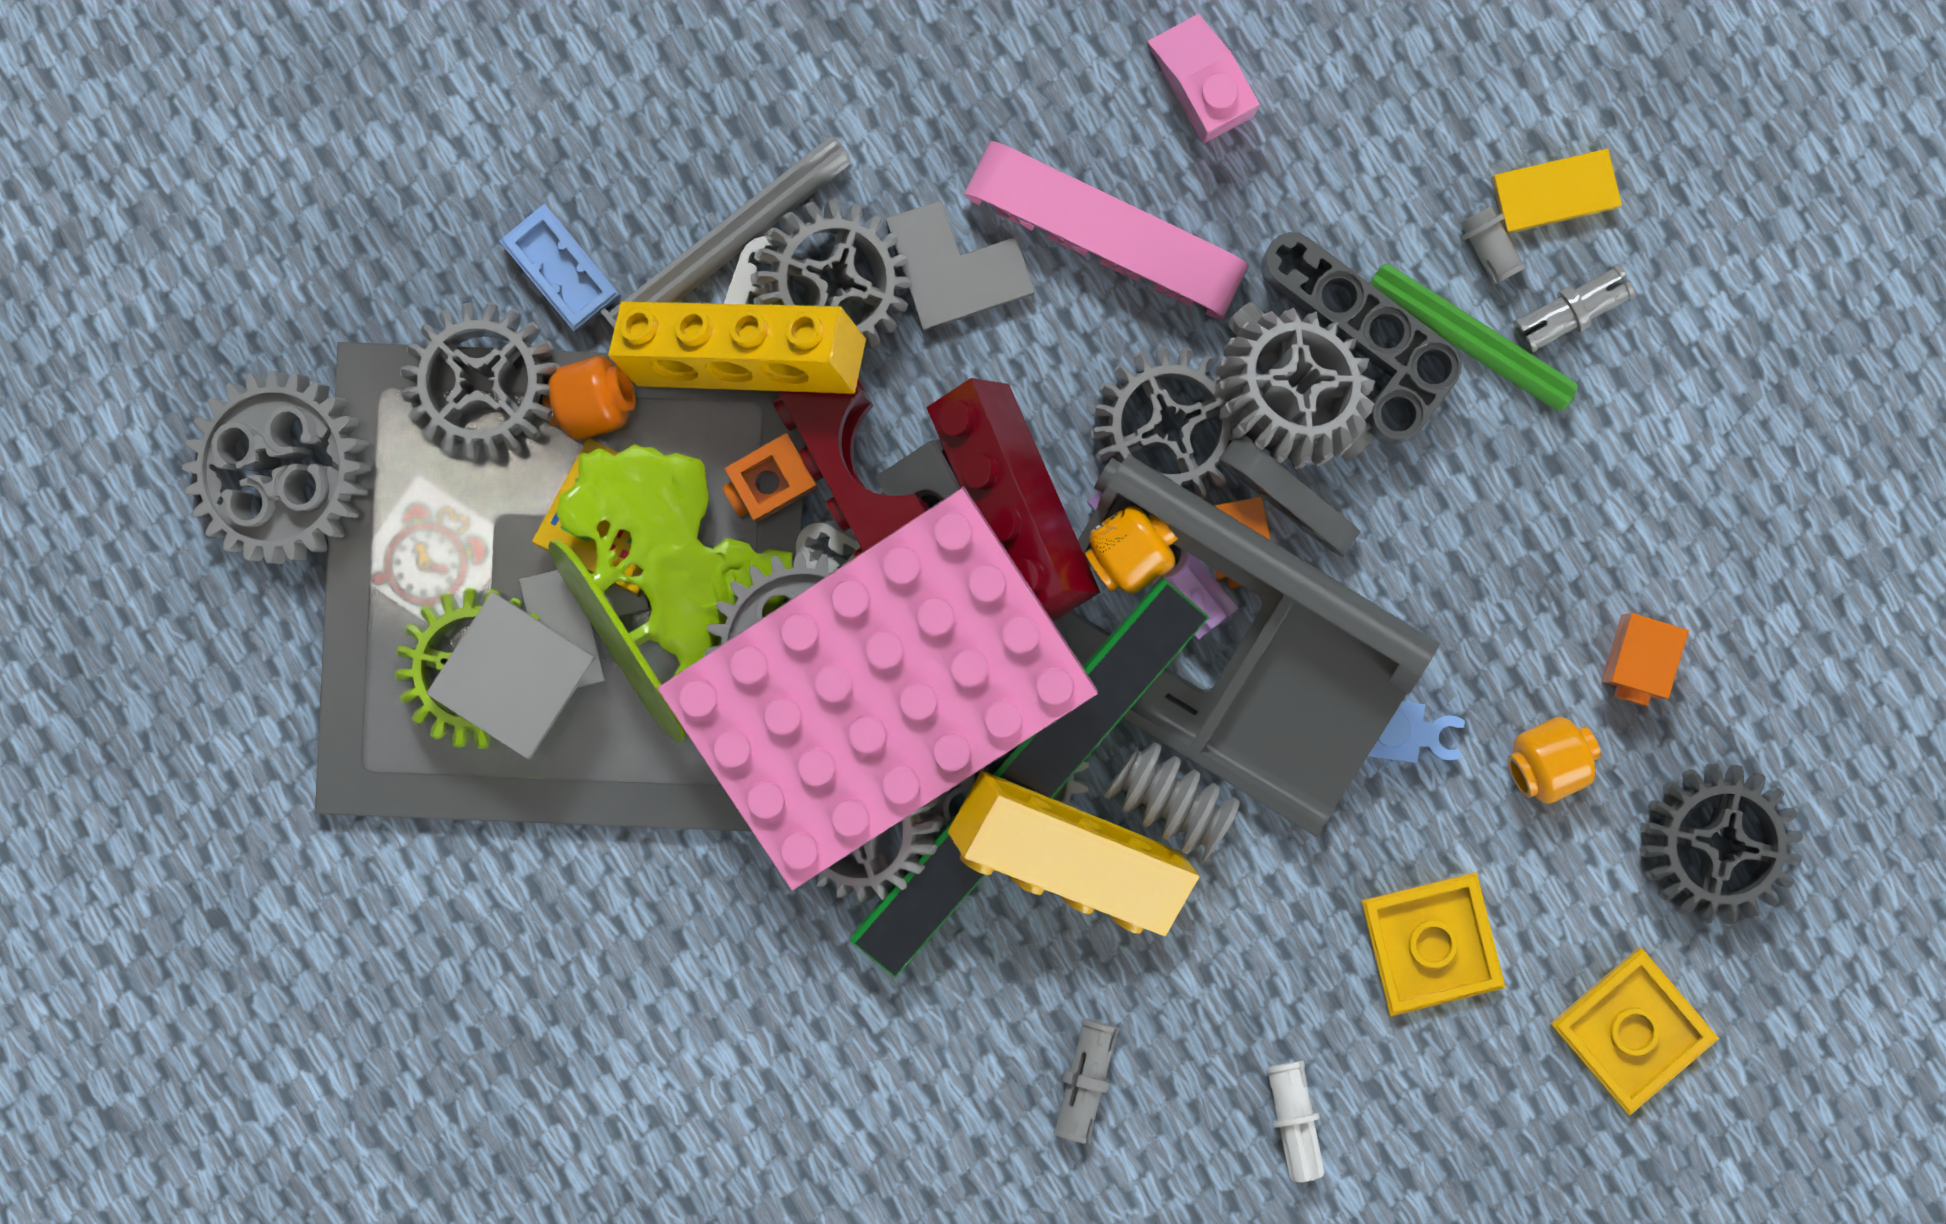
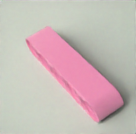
(1106, 227)

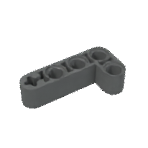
(1367, 306)

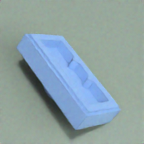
(560, 268)

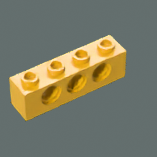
(738, 346)

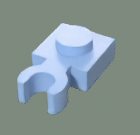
(1408, 732)

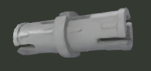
(1574, 309)
(1086, 1081)

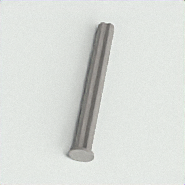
(742, 227)

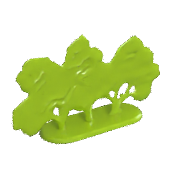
(662, 508)

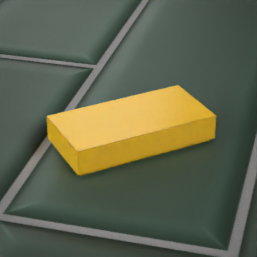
(1556, 191)

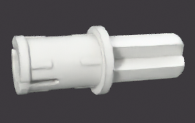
(1296, 1121)

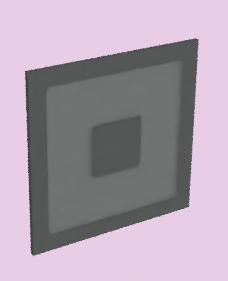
(461, 525)

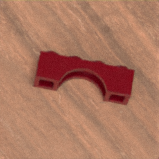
(829, 431)

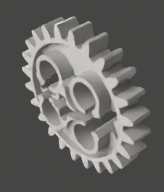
(286, 519)

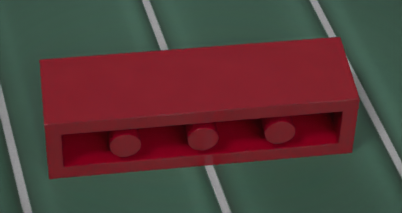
(1013, 490)

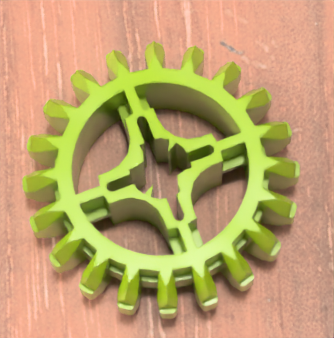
(426, 657)

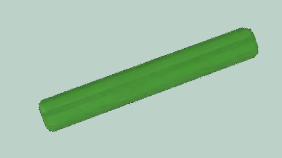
(1476, 338)

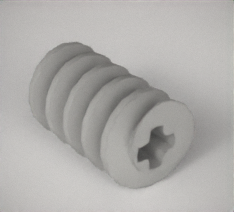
(1174, 799)

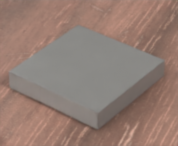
(511, 675)

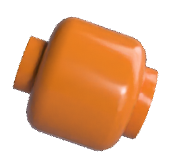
(589, 398)

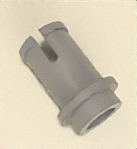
(1492, 245)

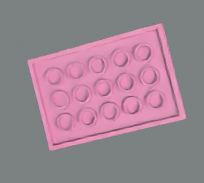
(878, 689)

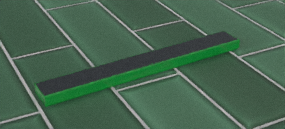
(1042, 763)

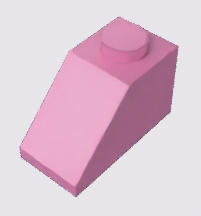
(1204, 78)

